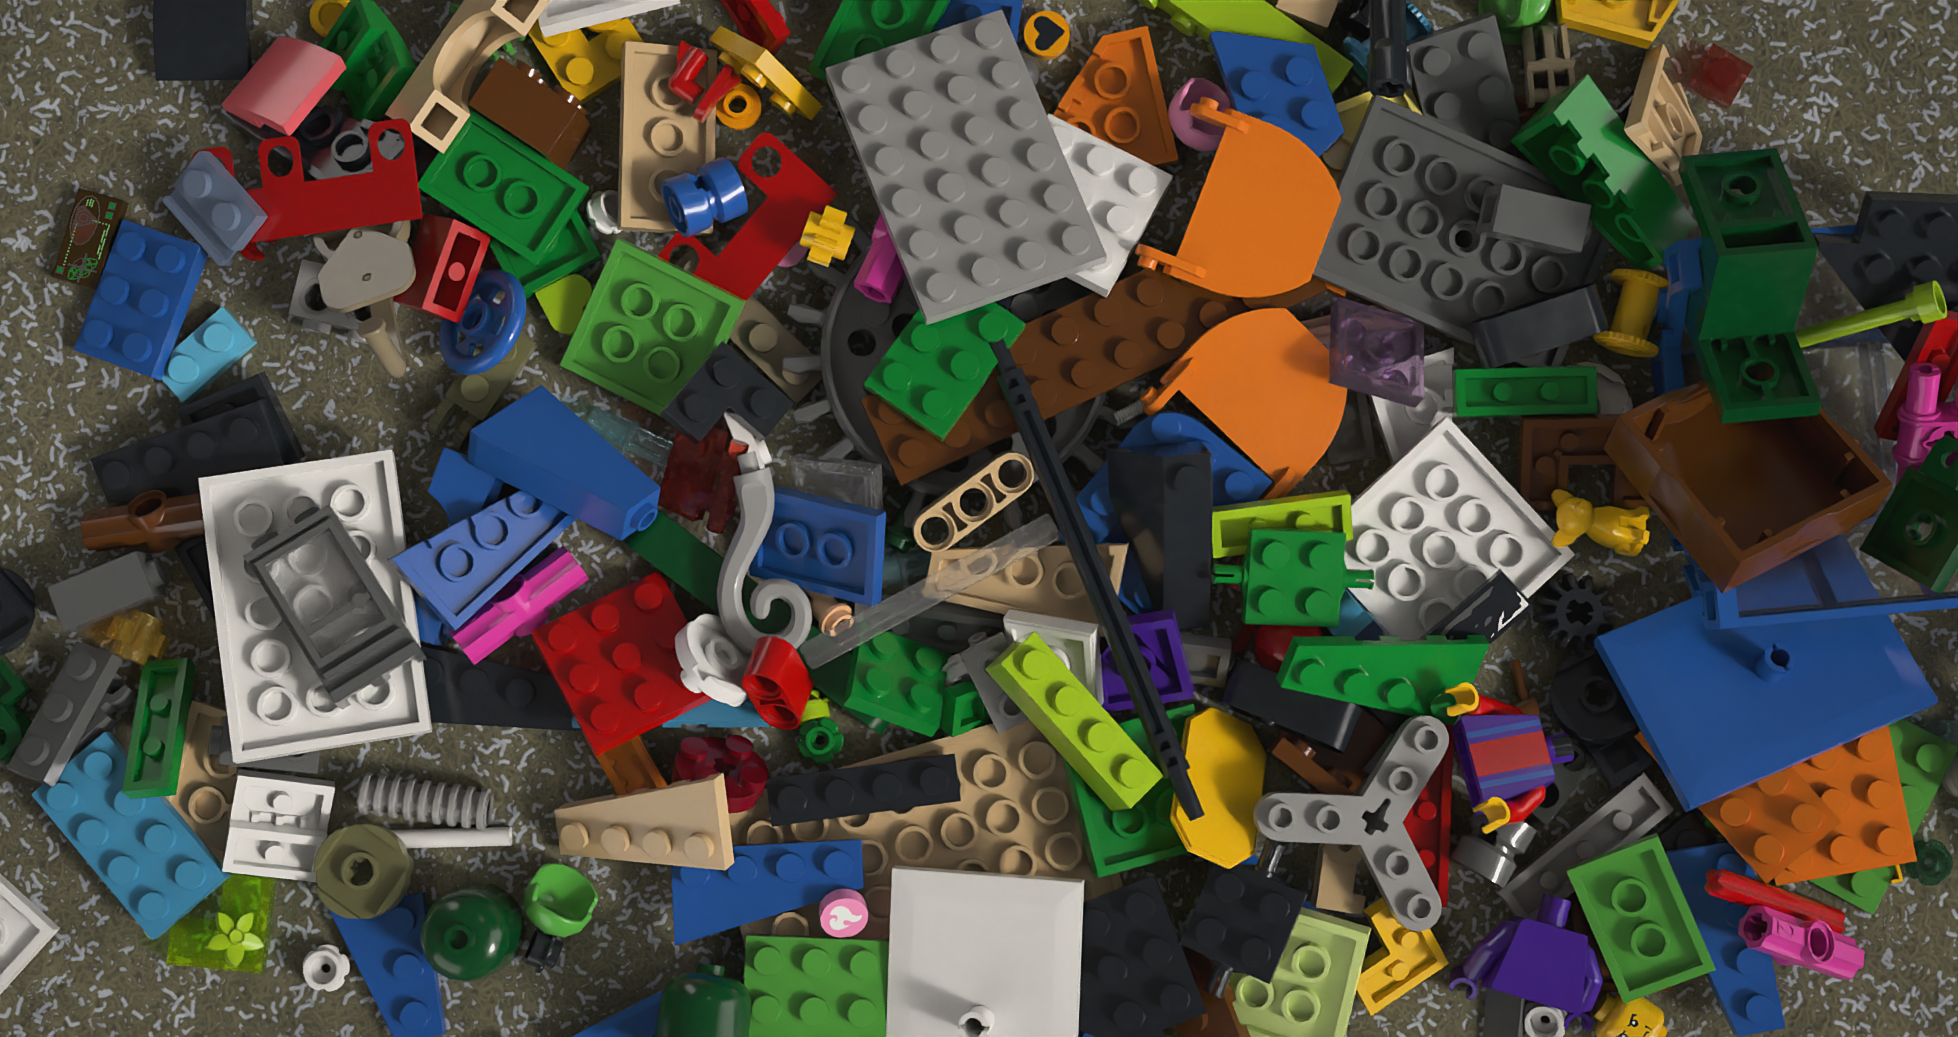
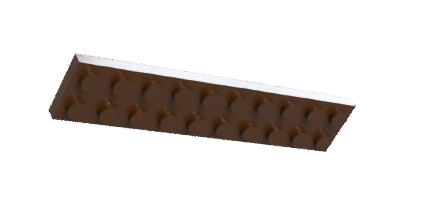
(1073, 359)

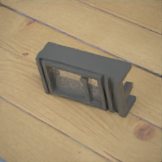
(333, 603)

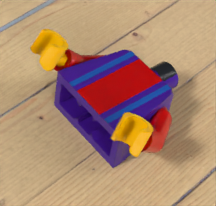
(1503, 756)

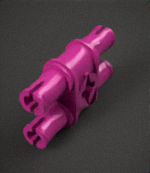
(1923, 419)

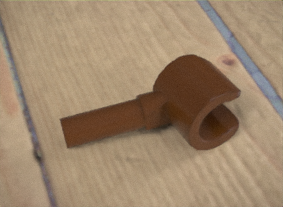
(1526, 701)

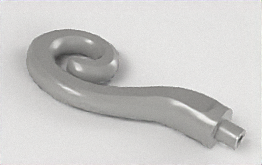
(756, 505)

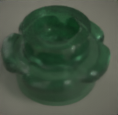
(1939, 868)

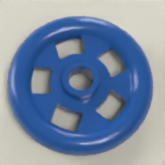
(483, 324)

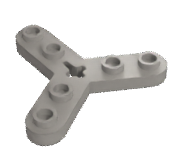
(1387, 851)

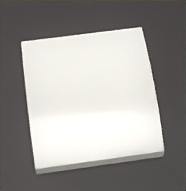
(277, 825)

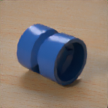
(709, 195)

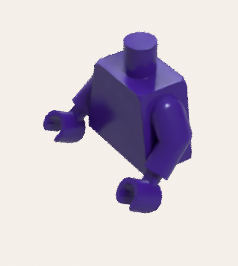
(1537, 963)

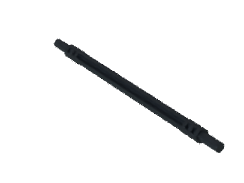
(1095, 579)

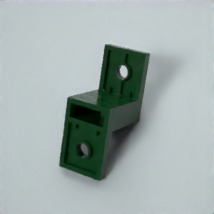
(1754, 282)

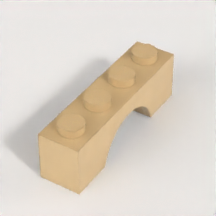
(440, 87)

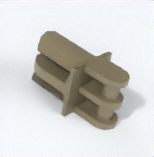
(1547, 70)

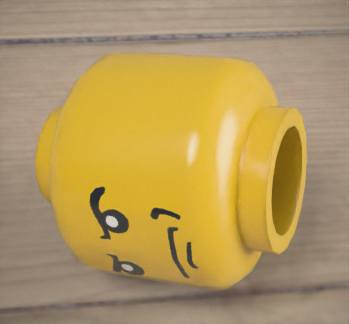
(1628, 1019)

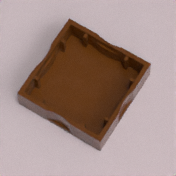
(1746, 489)

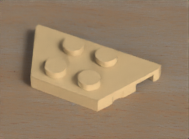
(1661, 117)

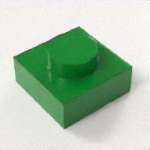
(963, 709)

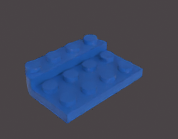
(1233, 482)

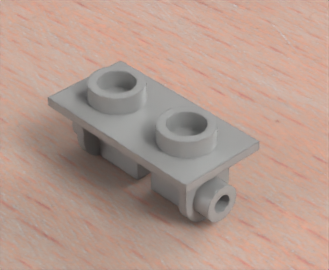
(977, 658)

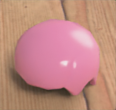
(1188, 129)

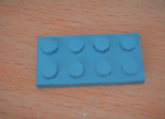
(132, 844)

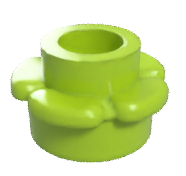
(816, 707)

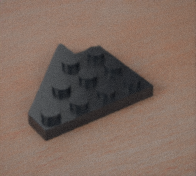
(1896, 246)

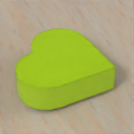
(565, 302)

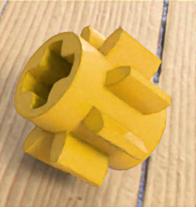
(827, 236)

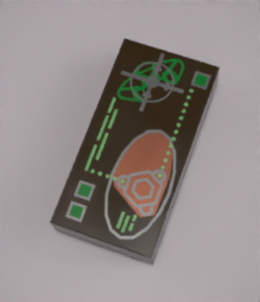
(89, 238)

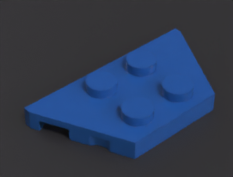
(1279, 85)

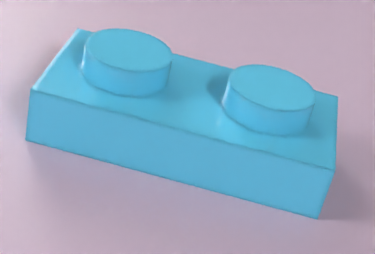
(206, 355)

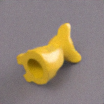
(1607, 525)

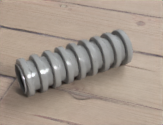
(424, 801)

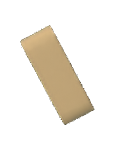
(996, 494)

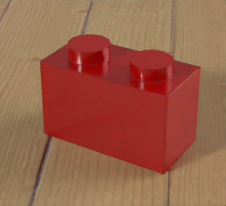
(446, 266)

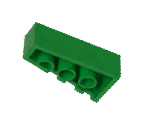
(1594, 162)

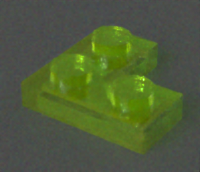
(240, 896)

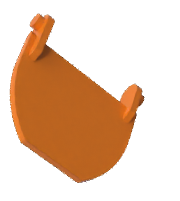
(1256, 214)
(1264, 389)

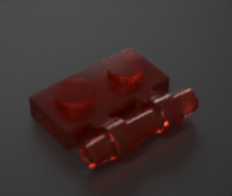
(691, 476)

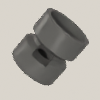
(1490, 861)

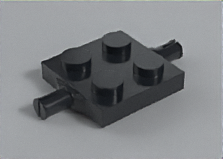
(1244, 919)

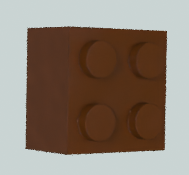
(531, 112)

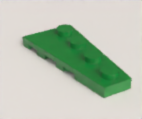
(1384, 673)

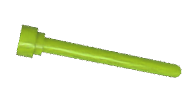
(1922, 304)

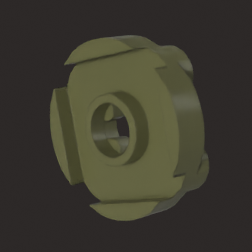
(335, 875)

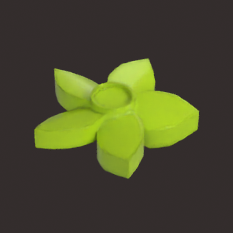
(234, 938)

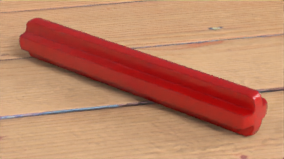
(1751, 892)

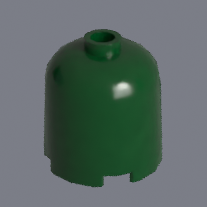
(472, 932)
(704, 1005)

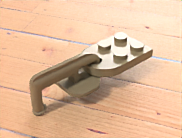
(369, 269)

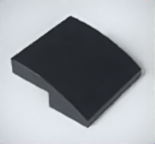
(202, 39)

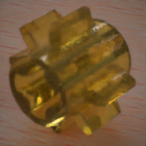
(138, 637)

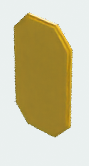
(1228, 780)

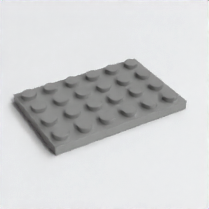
(965, 166)

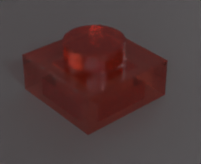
(1719, 76)

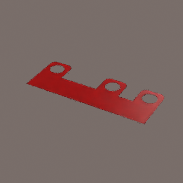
(336, 202)
(771, 228)

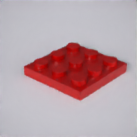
(620, 663)

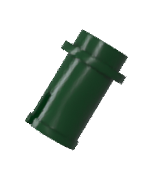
(896, 534)

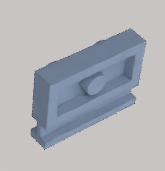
(215, 208)

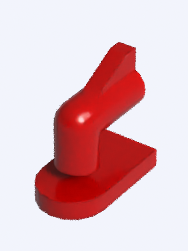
(681, 83)

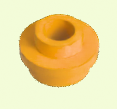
(744, 119)

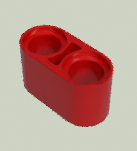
(777, 682)

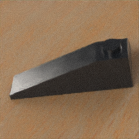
(1167, 520)

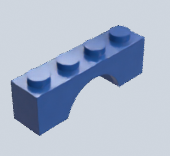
(461, 492)

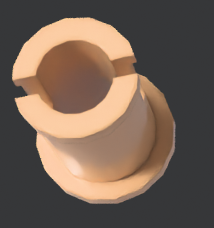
(828, 610)

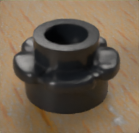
(543, 950)

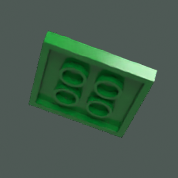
(1134, 835)

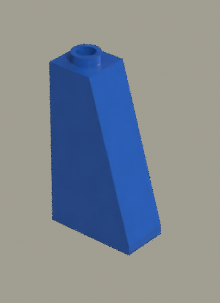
(565, 463)

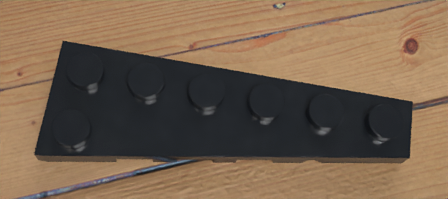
(492, 694)

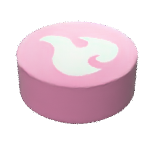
(843, 913)

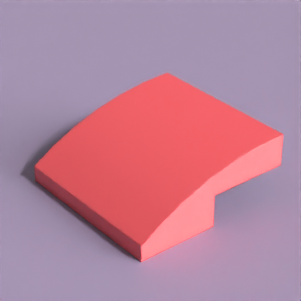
(285, 84)

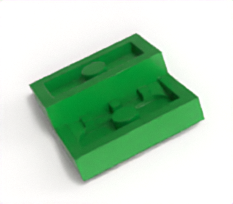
(374, 59)

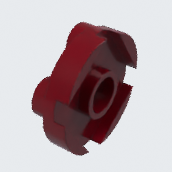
(733, 756)

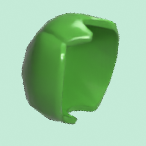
(559, 900)

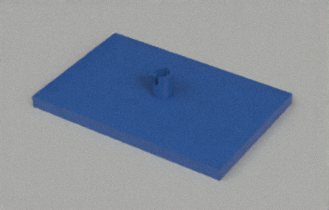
(1757, 697)

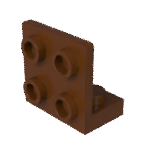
(1328, 770)

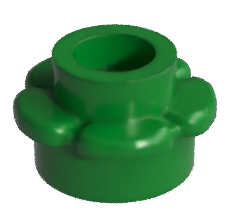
(833, 740)

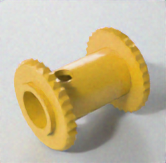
(1633, 313)

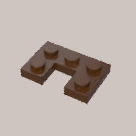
(1554, 443)

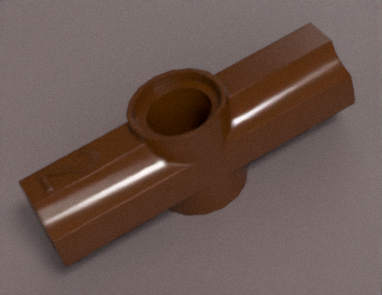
(146, 520)

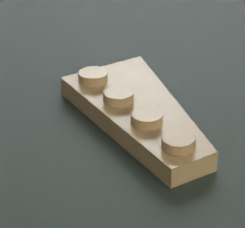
(1036, 584)

